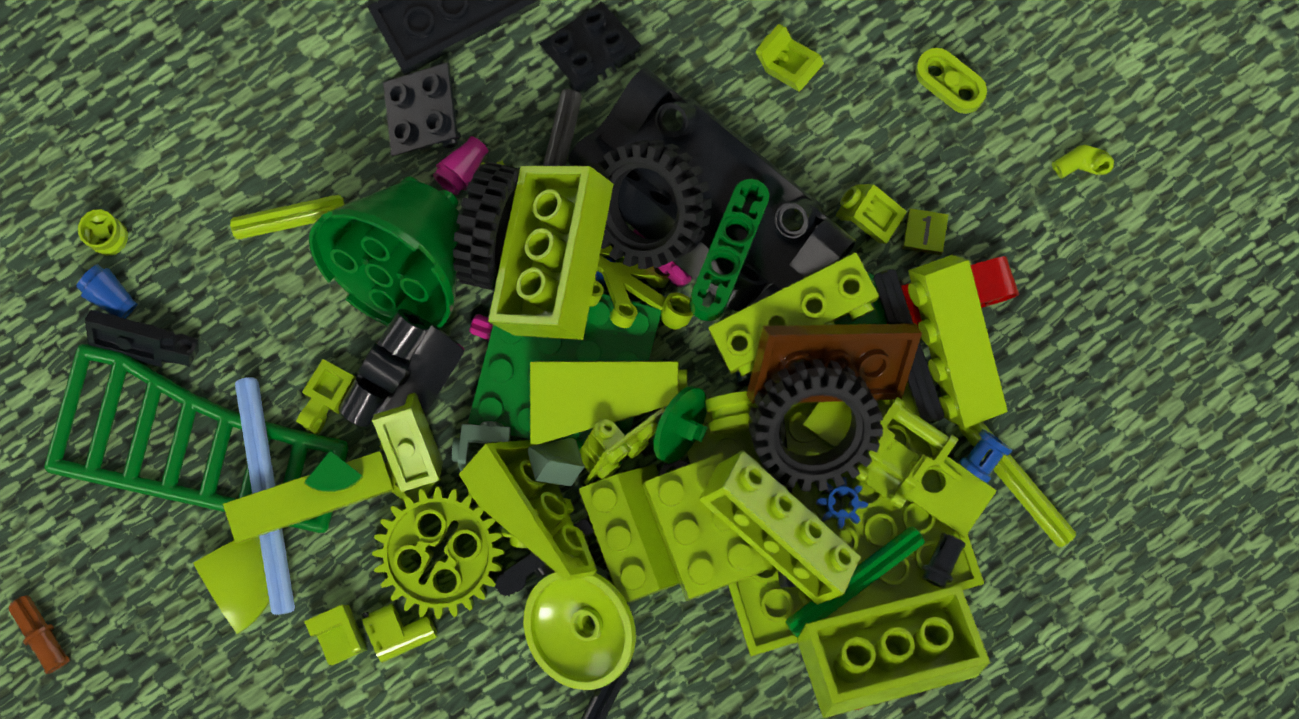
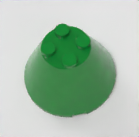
(392, 251)

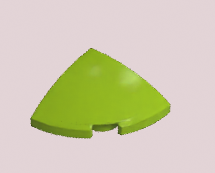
(236, 581)

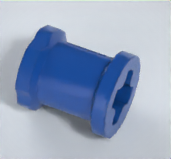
(983, 469)

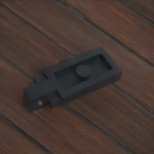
(139, 340)

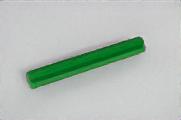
(863, 576)

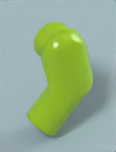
(1085, 159)

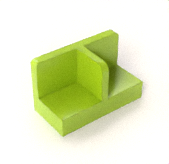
(409, 444)

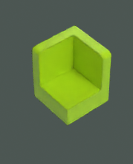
(337, 634)

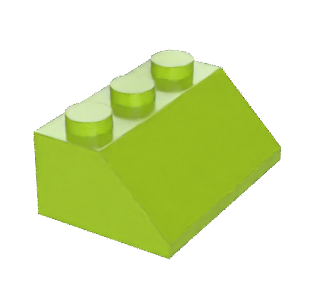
(629, 533)

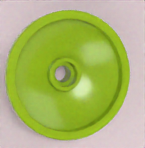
(565, 639)

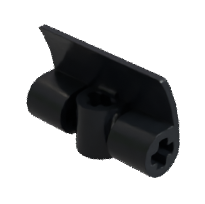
(405, 361)

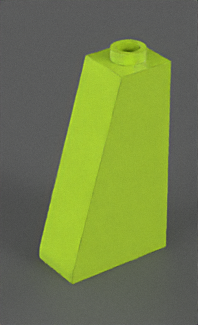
(578, 394)

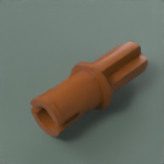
(38, 634)

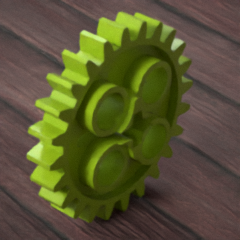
(407, 533)

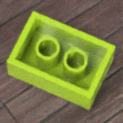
(699, 543)

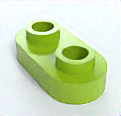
(954, 78)

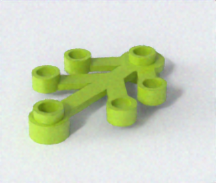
(619, 278)

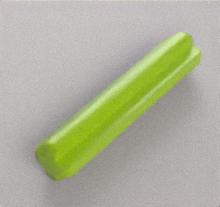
(283, 217)

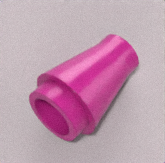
(459, 167)

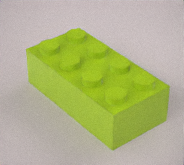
(551, 251)
(892, 651)

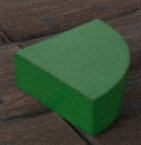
(333, 475)

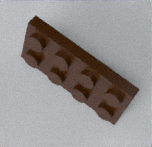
(874, 351)

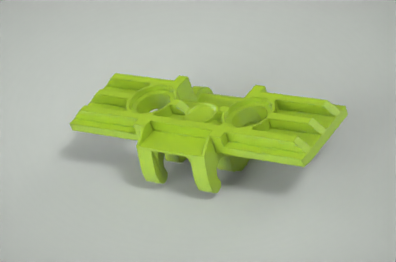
(898, 470)

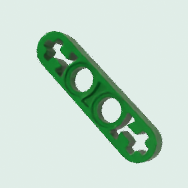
(730, 249)

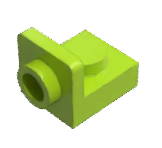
(871, 211)

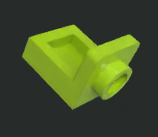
(788, 59)

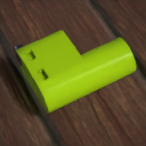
(391, 637)

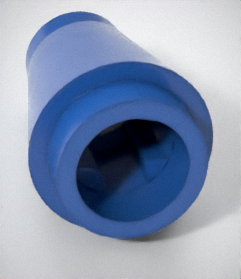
(106, 292)

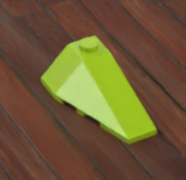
(530, 510)

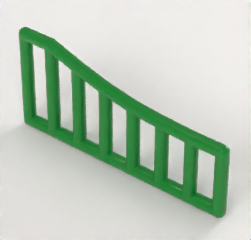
(191, 403)

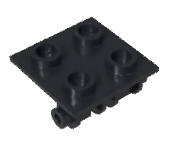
(590, 47)
(421, 110)

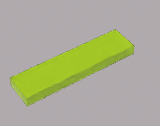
(297, 502)

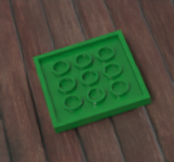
(505, 373)

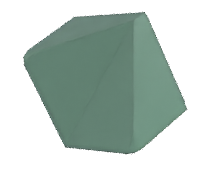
(556, 461)

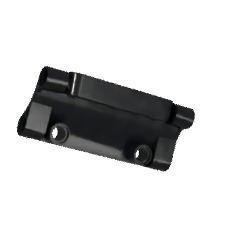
(781, 248)

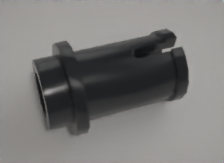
(943, 561)

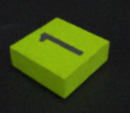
(925, 231)

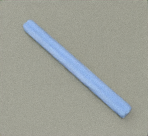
(262, 478)

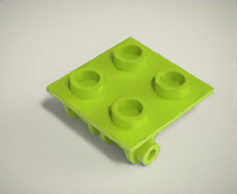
(608, 446)

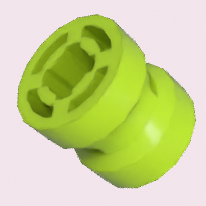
(96, 227)

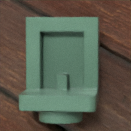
(475, 437)

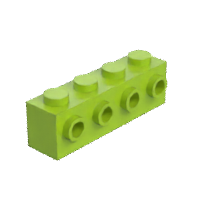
(815, 300)
(957, 341)
(780, 528)

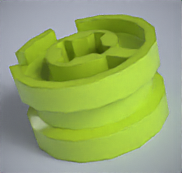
(729, 413)

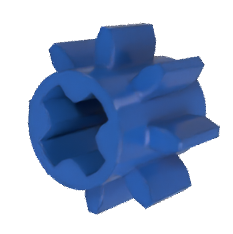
(853, 505)

